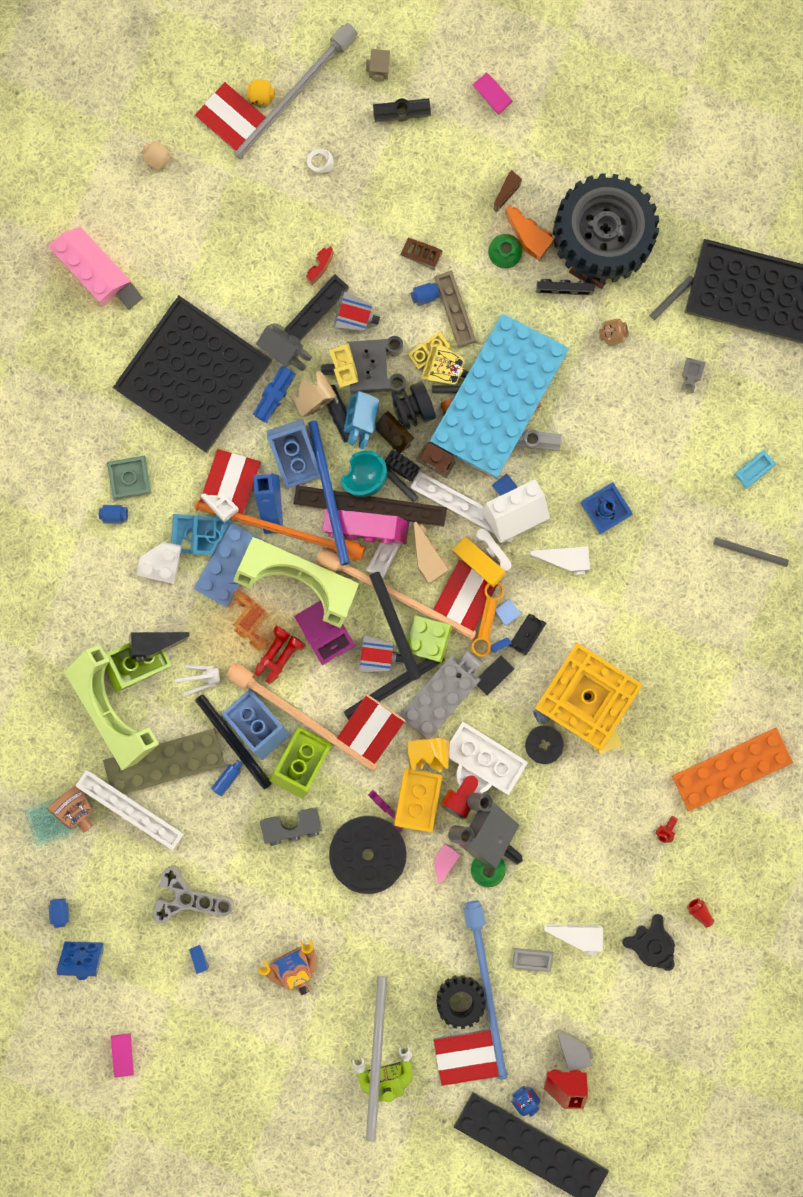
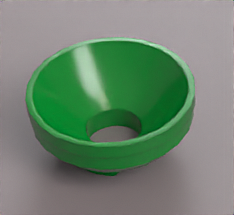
(502, 259)
(481, 879)

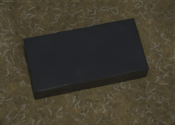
(494, 675)

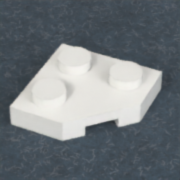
(160, 563)

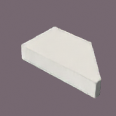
(221, 505)

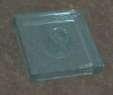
(44, 825)

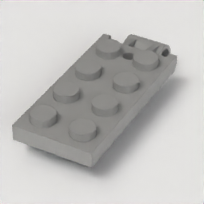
(442, 694)

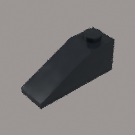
(149, 644)

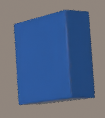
(504, 485)
(501, 644)

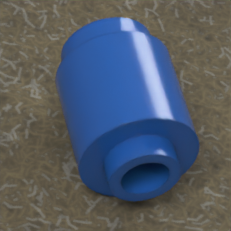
(425, 294)
(113, 514)
(58, 912)

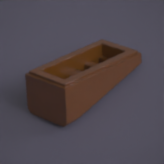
(509, 187)
(431, 249)

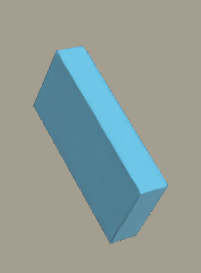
(755, 469)

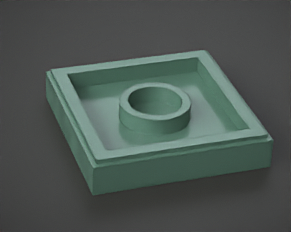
(129, 477)

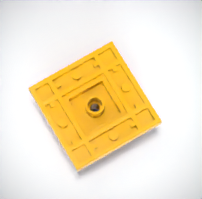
(609, 698)

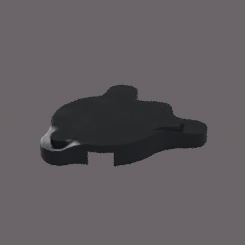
(653, 945)

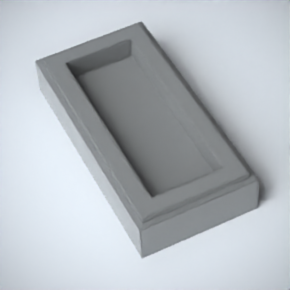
(532, 959)

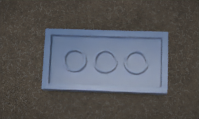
(219, 573)

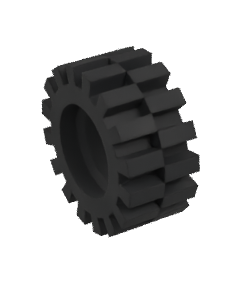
(402, 465)

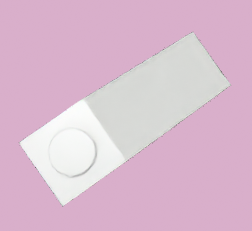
(567, 559)
(584, 937)

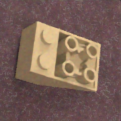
(428, 561)

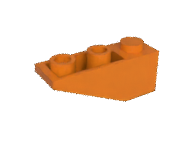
(532, 238)

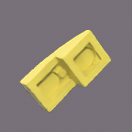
(344, 365)

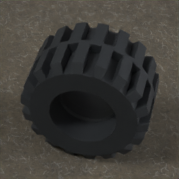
(465, 1018)

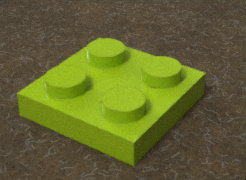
(429, 638)

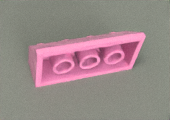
(89, 264)

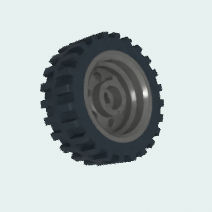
(624, 203)

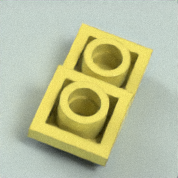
(421, 352)

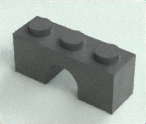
(275, 831)

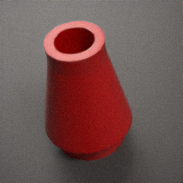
(699, 911)

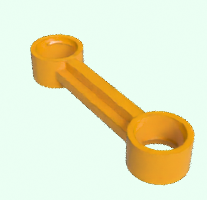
(487, 620)

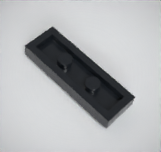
(565, 287)

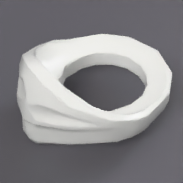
(329, 165)

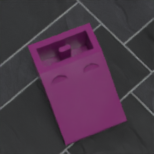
(324, 638)

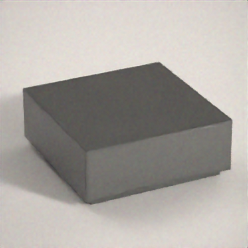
(129, 296)

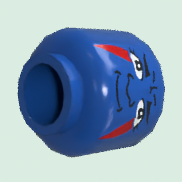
(526, 1101)

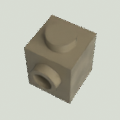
(378, 65)

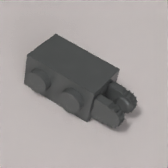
(283, 346)

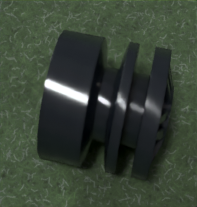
(413, 405)

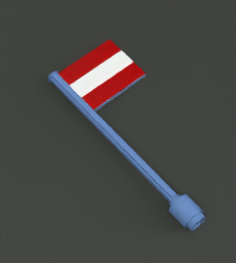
(476, 1053)

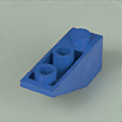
(268, 498)

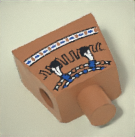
(72, 809)

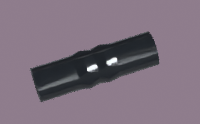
(338, 413)

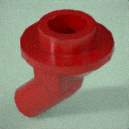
(665, 833)

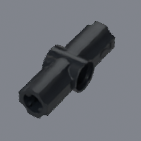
(415, 109)

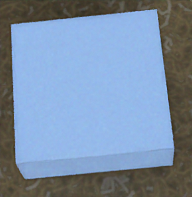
(507, 612)

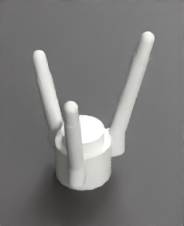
(210, 676)

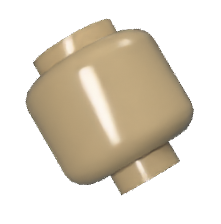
(156, 155)

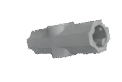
(545, 441)

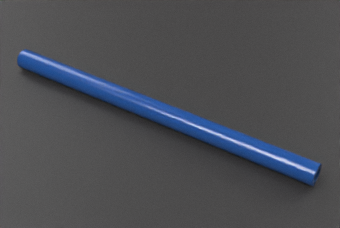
(328, 493)

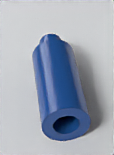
(227, 778)

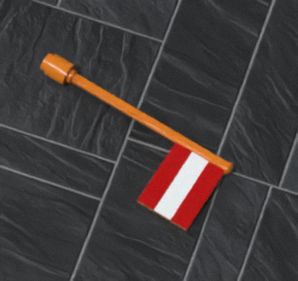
(233, 477)

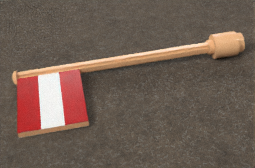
(458, 605)
(363, 736)

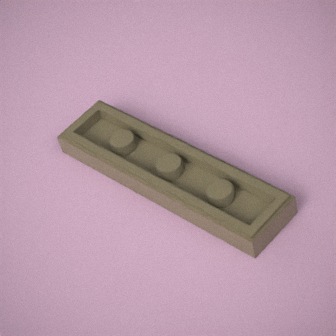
(455, 309)

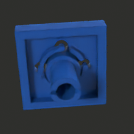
(610, 497)
(80, 963)

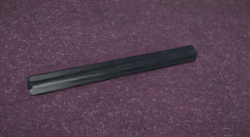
(395, 626)
(394, 685)
(233, 741)

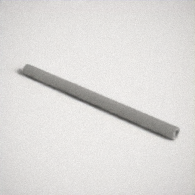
(376, 1059)

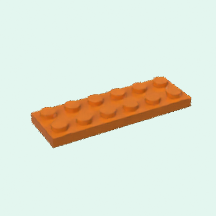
(732, 769)

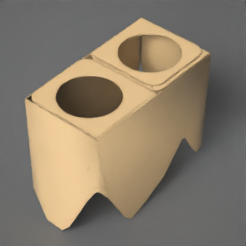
(313, 396)

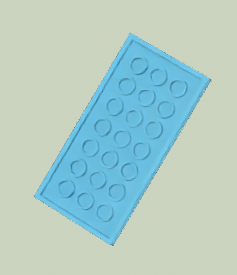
(499, 396)

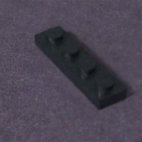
(316, 308)

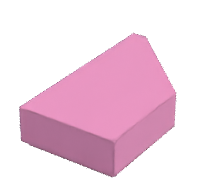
(445, 861)

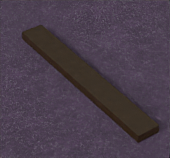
(345, 501)

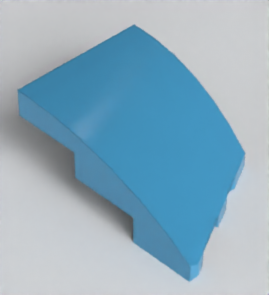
(204, 531)

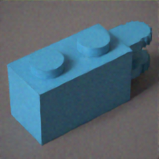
(361, 418)

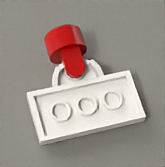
(480, 766)

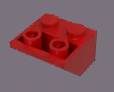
(567, 1088)

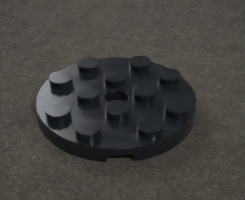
(362, 874)

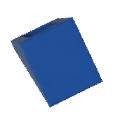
(199, 959)

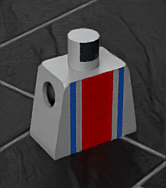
(354, 313)
(377, 655)

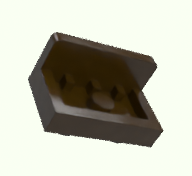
(394, 432)

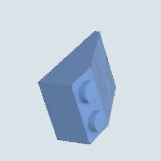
(293, 453)
(256, 724)

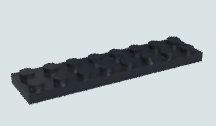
(530, 1147)

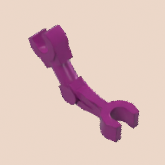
(383, 805)

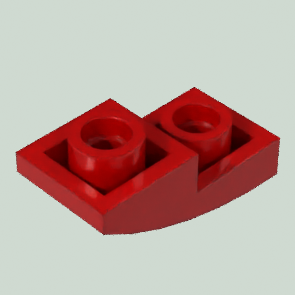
(323, 259)

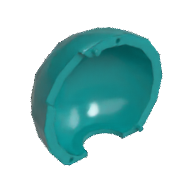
(366, 474)

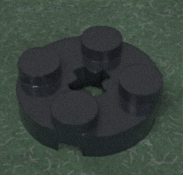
(553, 750)

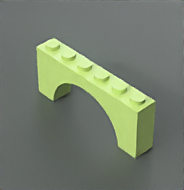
(267, 560)
(87, 679)

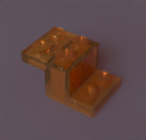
(250, 620)

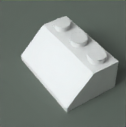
(516, 511)

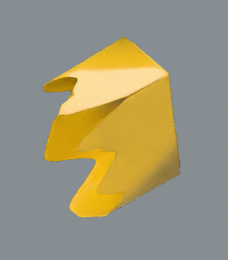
(433, 751)

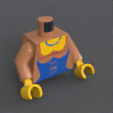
(292, 968)

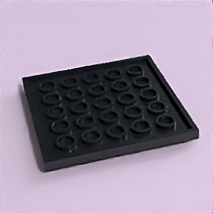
(192, 374)

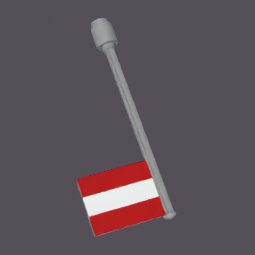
(242, 124)

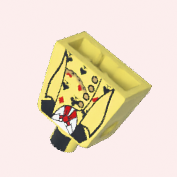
(443, 366)

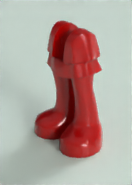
(281, 637)

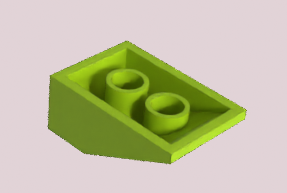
(126, 672)
(300, 762)

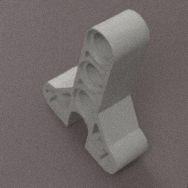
(180, 886)

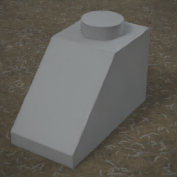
(574, 1051)

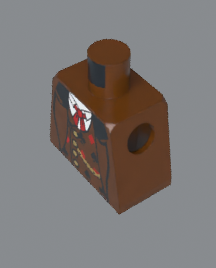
(436, 459)

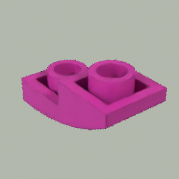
(492, 93)
(122, 1055)

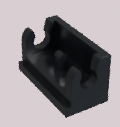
(527, 634)

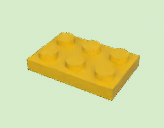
(418, 800)

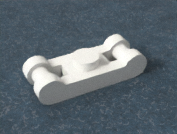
(493, 549)

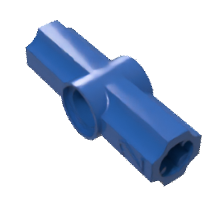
(274, 393)

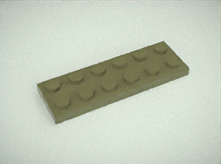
(168, 762)

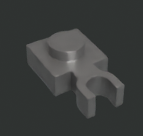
(692, 371)

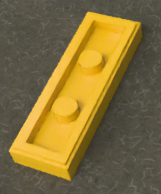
(479, 561)

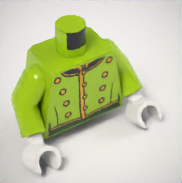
(393, 1077)

